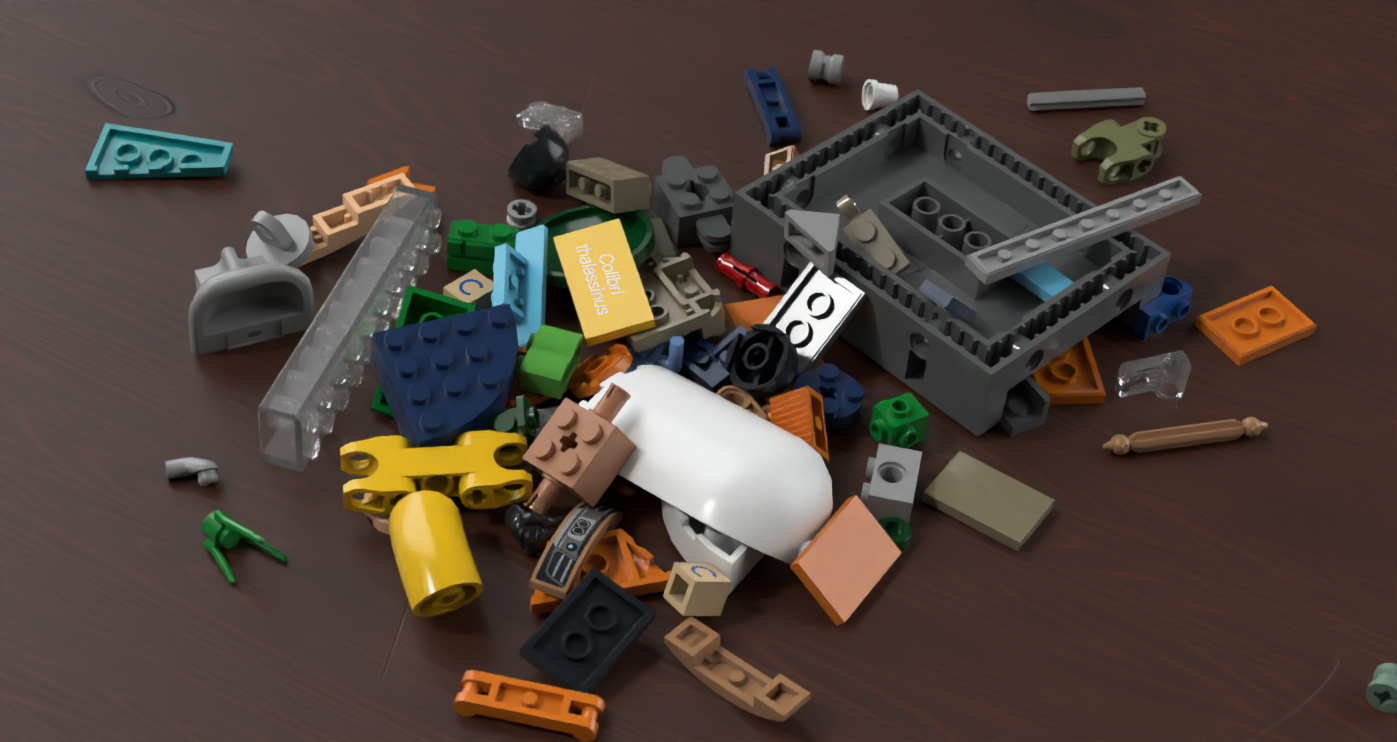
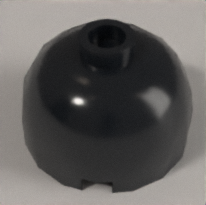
(541, 162)
(762, 361)

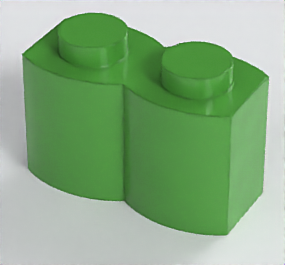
(549, 361)

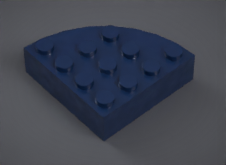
(447, 373)

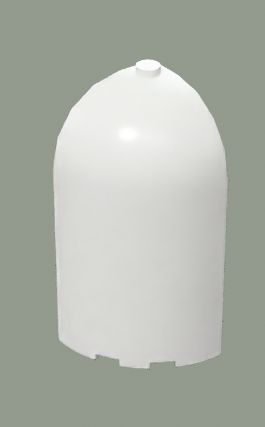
(721, 462)

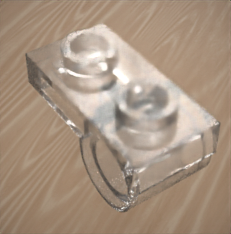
(559, 118)
(1162, 373)

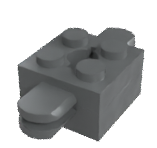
(694, 204)

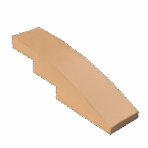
(352, 219)

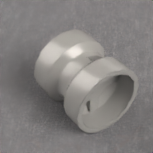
(833, 67)

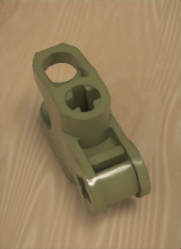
(1124, 149)

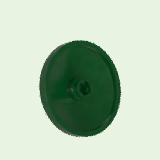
(635, 224)

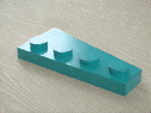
(146, 153)

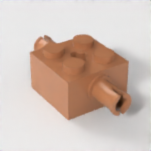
(579, 451)

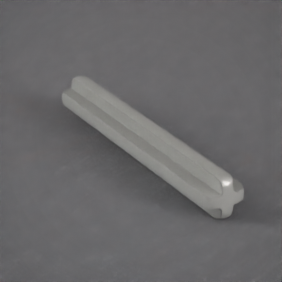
(1086, 99)

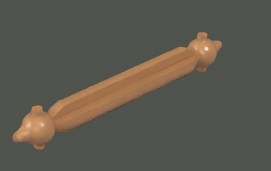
(1185, 435)

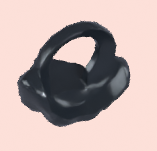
(530, 529)

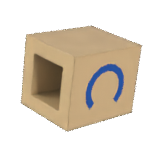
(471, 288)
(697, 589)

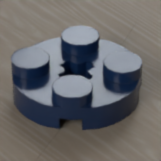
(843, 388)

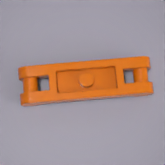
(529, 704)

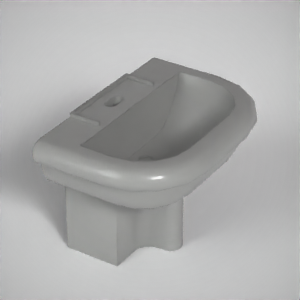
(247, 303)

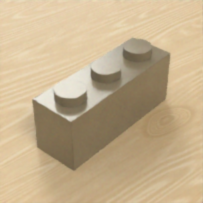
(608, 185)

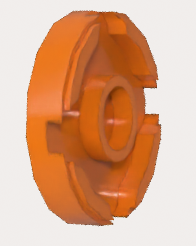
(597, 369)

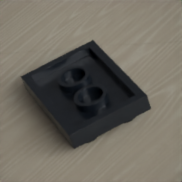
(587, 633)

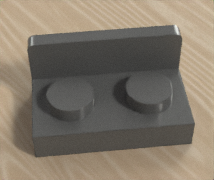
(1024, 407)

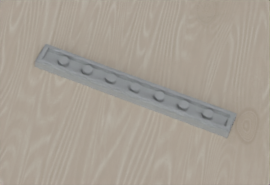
(1082, 230)

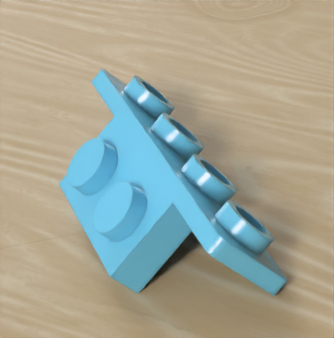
(521, 280)

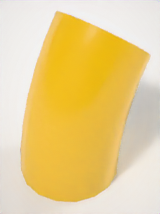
(433, 554)

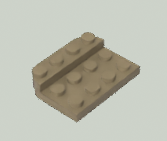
(678, 301)

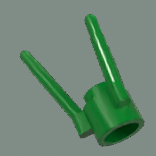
(225, 532)

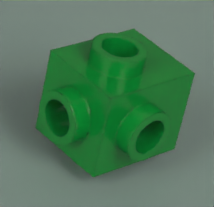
(899, 421)

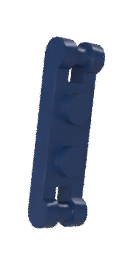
(772, 105)

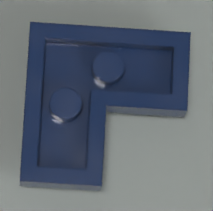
(707, 361)

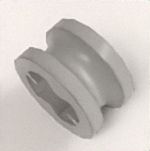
(521, 214)

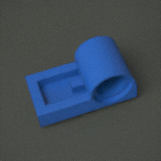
(1165, 309)

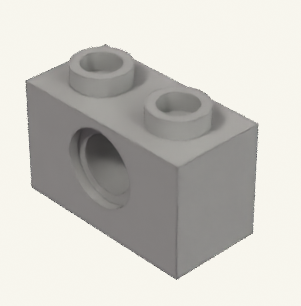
(892, 482)

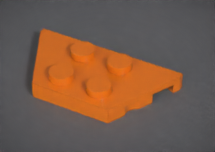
(621, 562)

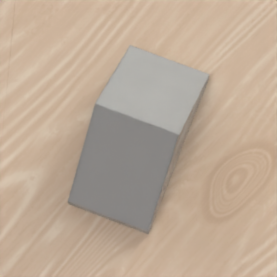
(814, 236)

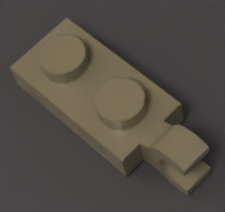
(872, 237)

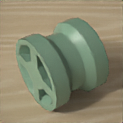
(1383, 689)

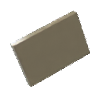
(988, 500)

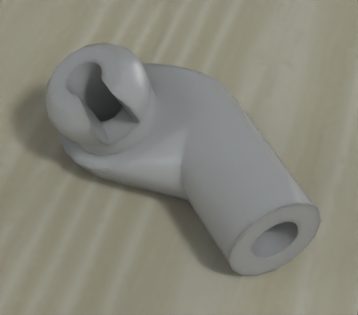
(193, 466)

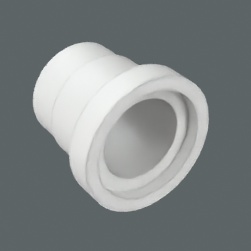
(878, 95)

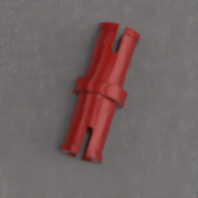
(740, 273)

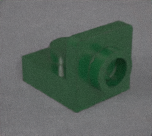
(519, 420)

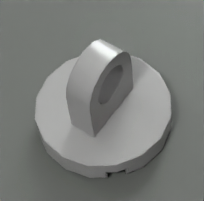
(280, 239)

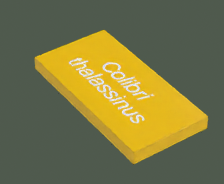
(604, 282)

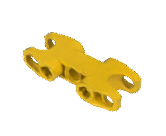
(465, 470)

